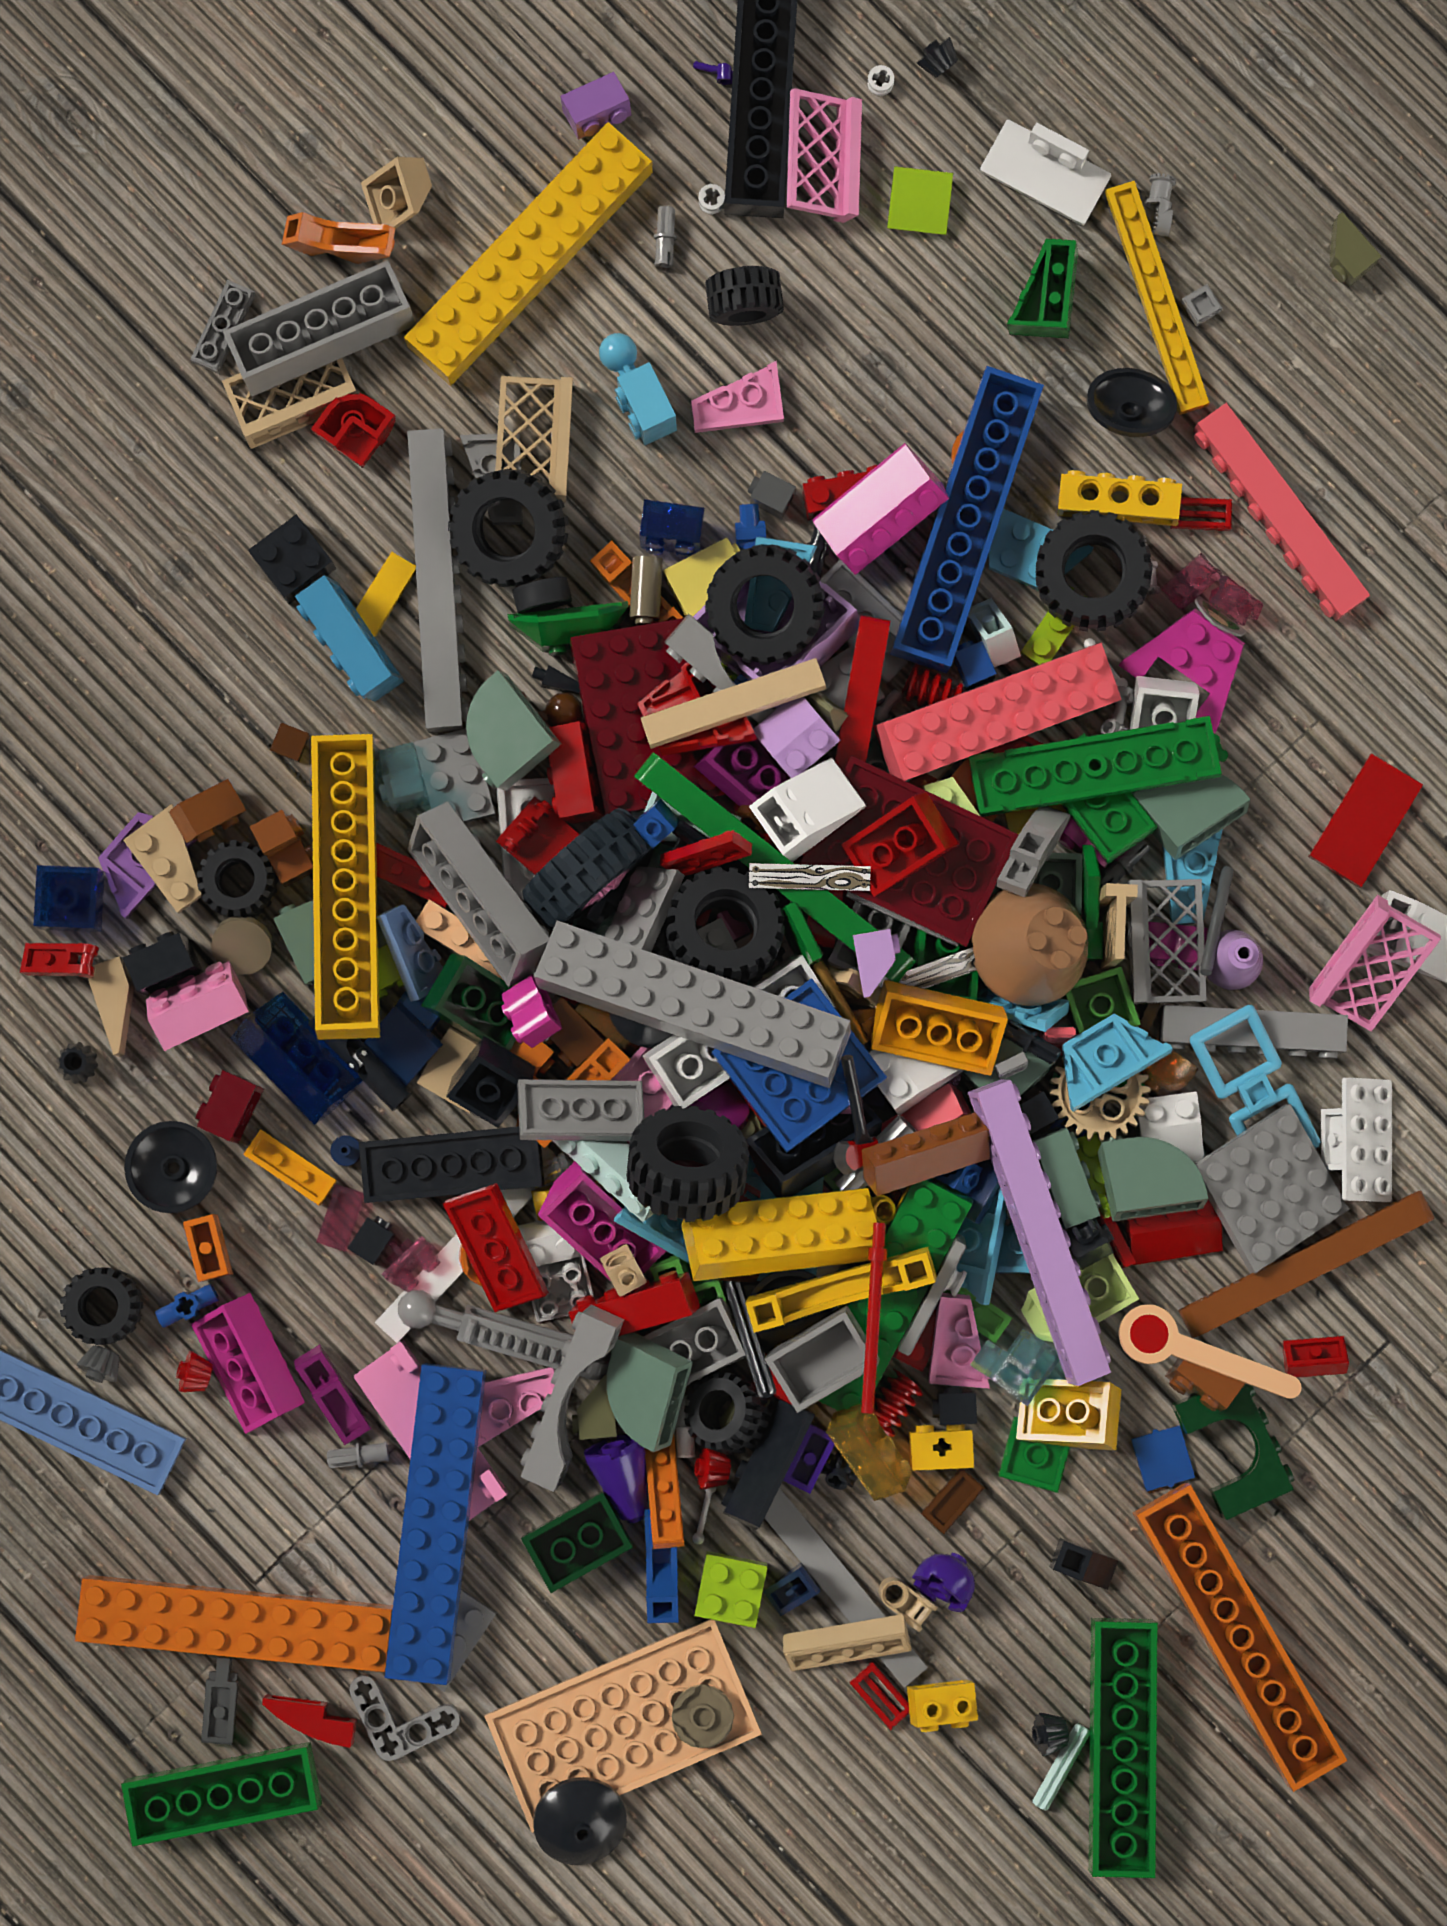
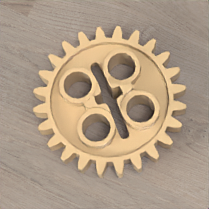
(1093, 1118)

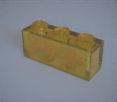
(869, 1452)

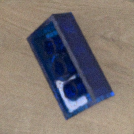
(294, 1058)

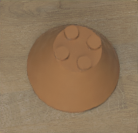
(1030, 946)

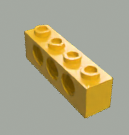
(1134, 510)

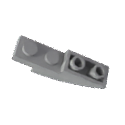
(1032, 849)

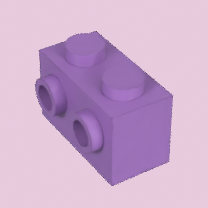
(595, 105)

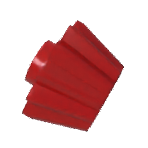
(194, 1373)
(712, 1469)

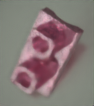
(1191, 581)
(1234, 601)
(406, 1259)

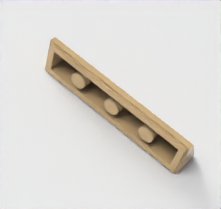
(846, 1642)

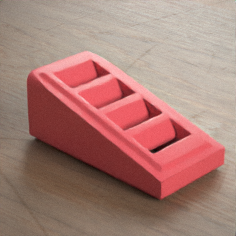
(1058, 1036)

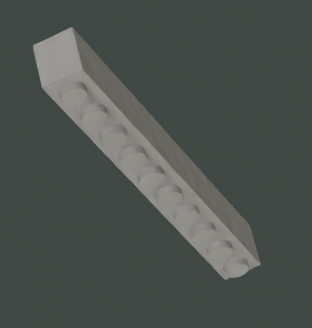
(436, 581)

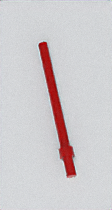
(877, 1255)

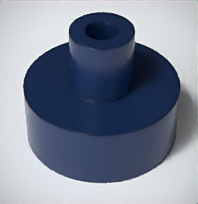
(352, 1155)

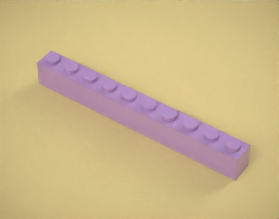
(1040, 1233)

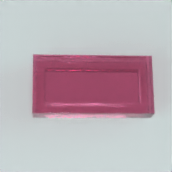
(340, 1218)

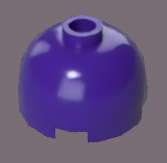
(946, 1579)

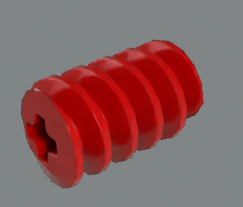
(929, 689)
(894, 1401)

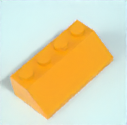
(938, 1027)

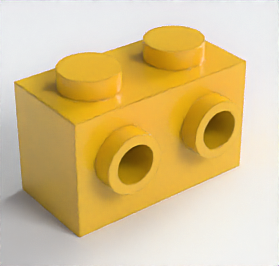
(942, 1704)

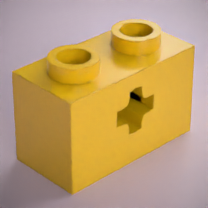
(957, 1456)

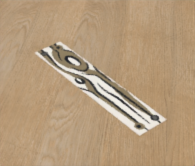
(809, 877)
(940, 970)

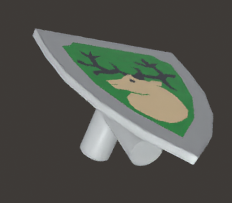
(1218, 619)

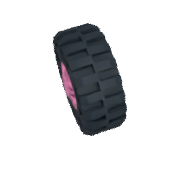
(587, 869)

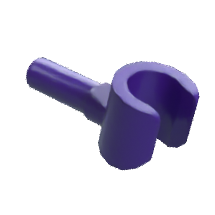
(723, 71)

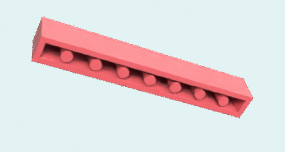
(1280, 512)

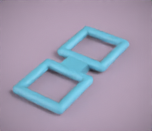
(1253, 1085)

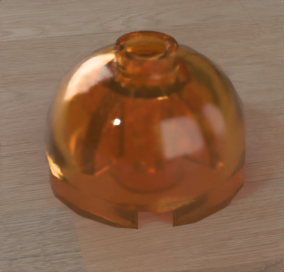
(1169, 1073)

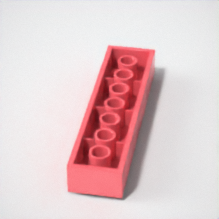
(997, 712)

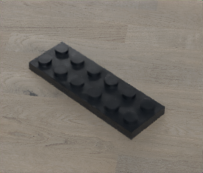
(449, 1164)

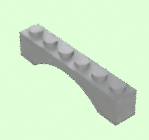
(697, 646)
(551, 1453)

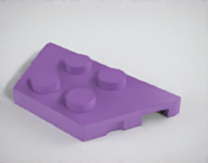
(124, 872)

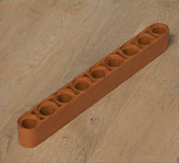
(1306, 1264)

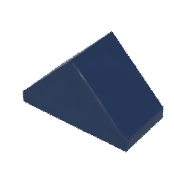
(791, 1589)

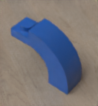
(660, 1580)

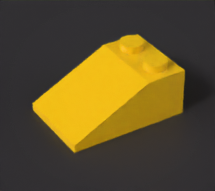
(1072, 1415)

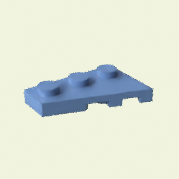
(413, 958)

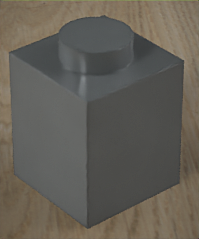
(771, 494)

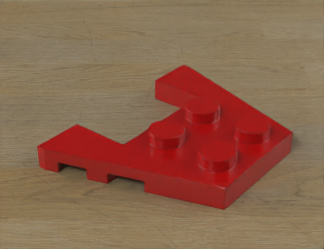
(681, 690)

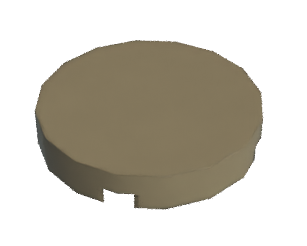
(243, 943)
(702, 1716)

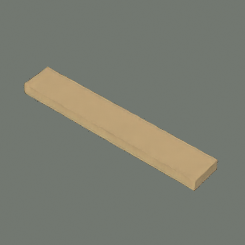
(733, 703)

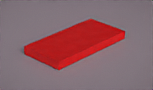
(1365, 820)
(495, 1248)

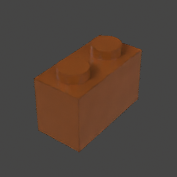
(208, 811)

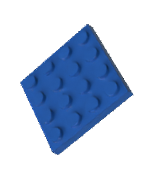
(792, 1105)

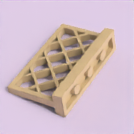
(293, 415)
(560, 428)
(1113, 903)

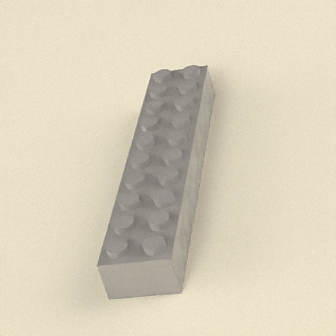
(693, 1004)

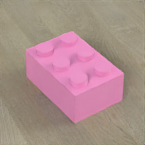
(196, 1005)

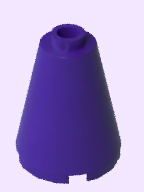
(622, 1475)

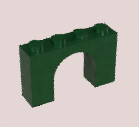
(1265, 1476)

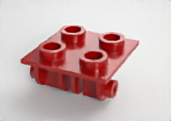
(536, 835)

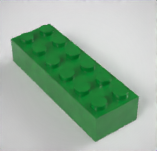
(221, 1794)

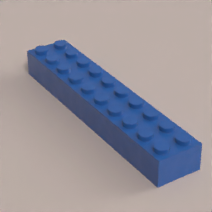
(967, 520)
(435, 1524)

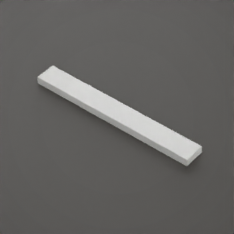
(449, 1269)

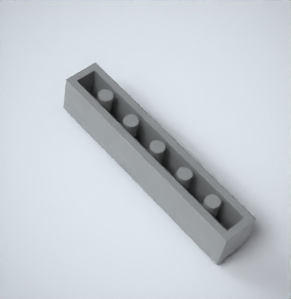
(1287, 1030)

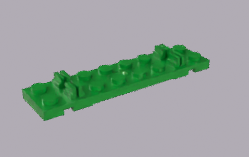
(1062, 774)

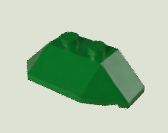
(553, 628)

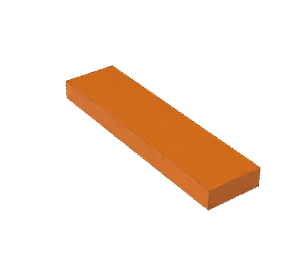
(664, 1497)

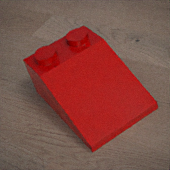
(901, 842)

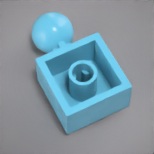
(638, 390)

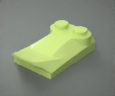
(1107, 1290)

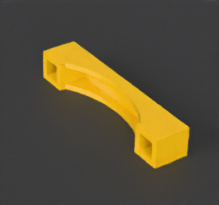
(838, 1288)

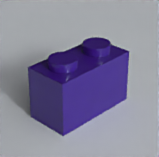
(809, 1459)

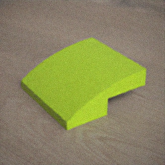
(920, 200)

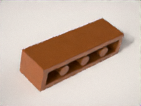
(926, 1154)

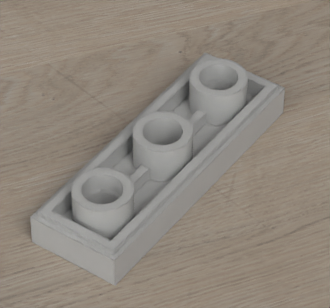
(229, 309)

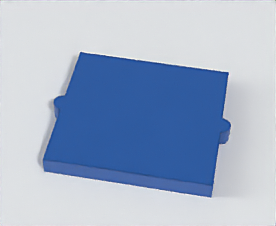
(1163, 1458)

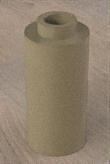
(646, 589)

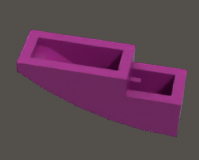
(331, 1394)

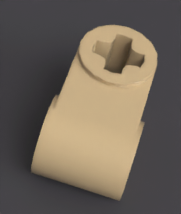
(910, 1604)

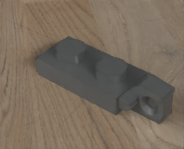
(220, 1704)

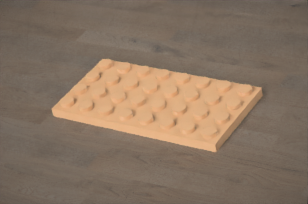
(618, 1718)

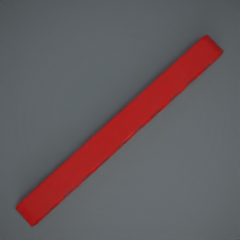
(860, 708)

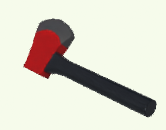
(849, 1153)

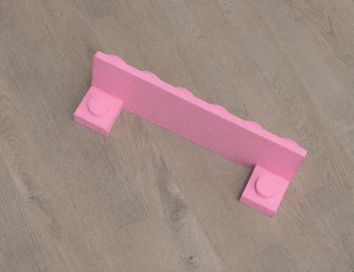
(393, 1390)

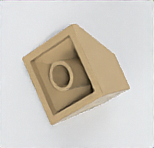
(397, 190)

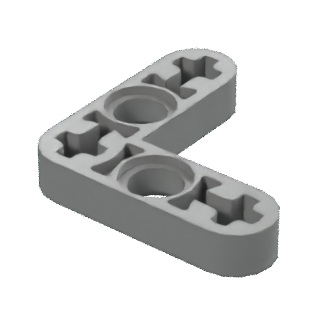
(401, 1732)

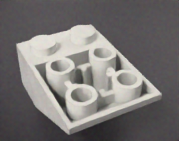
(807, 808)
(1436, 963)
(561, 1269)

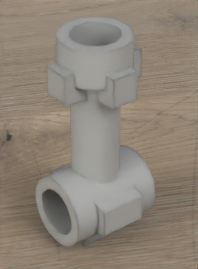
(1116, 723)

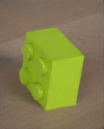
(731, 1589)

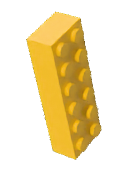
(782, 1235)

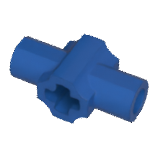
(749, 526)
(172, 1312)

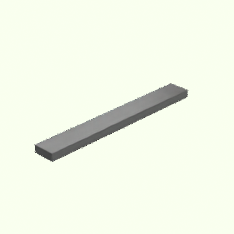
(835, 1579)

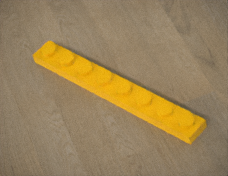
(1157, 297)

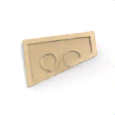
(166, 859)

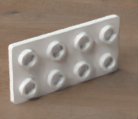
(1046, 170)
(1360, 1139)

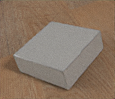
(1201, 305)
(1011, 1066)

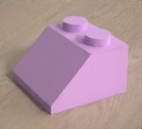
(795, 736)
(875, 956)

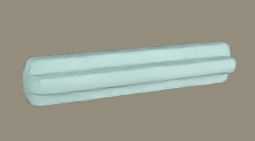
(1061, 1767)

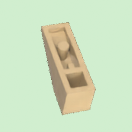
(114, 997)

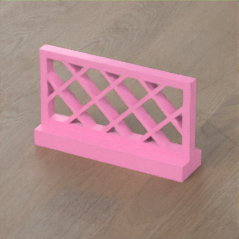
(846, 158)
(1355, 946)

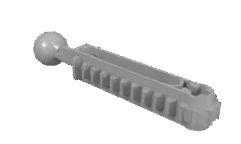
(495, 1332)

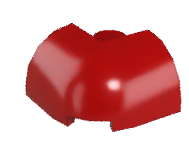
(355, 426)

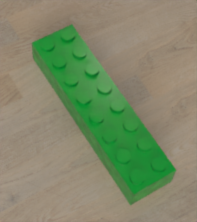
(925, 1218)
(1123, 1748)

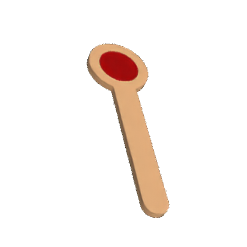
(1152, 1335)

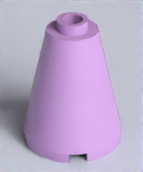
(1234, 971)

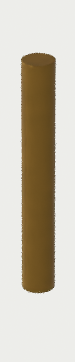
(839, 1000)

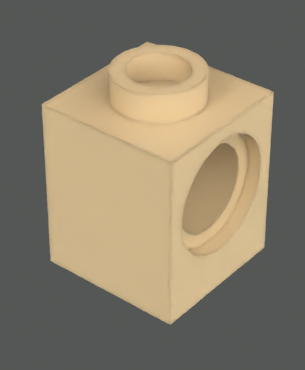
(623, 1270)

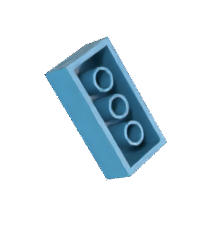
(348, 638)

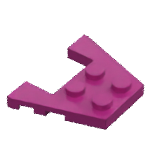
(1199, 653)

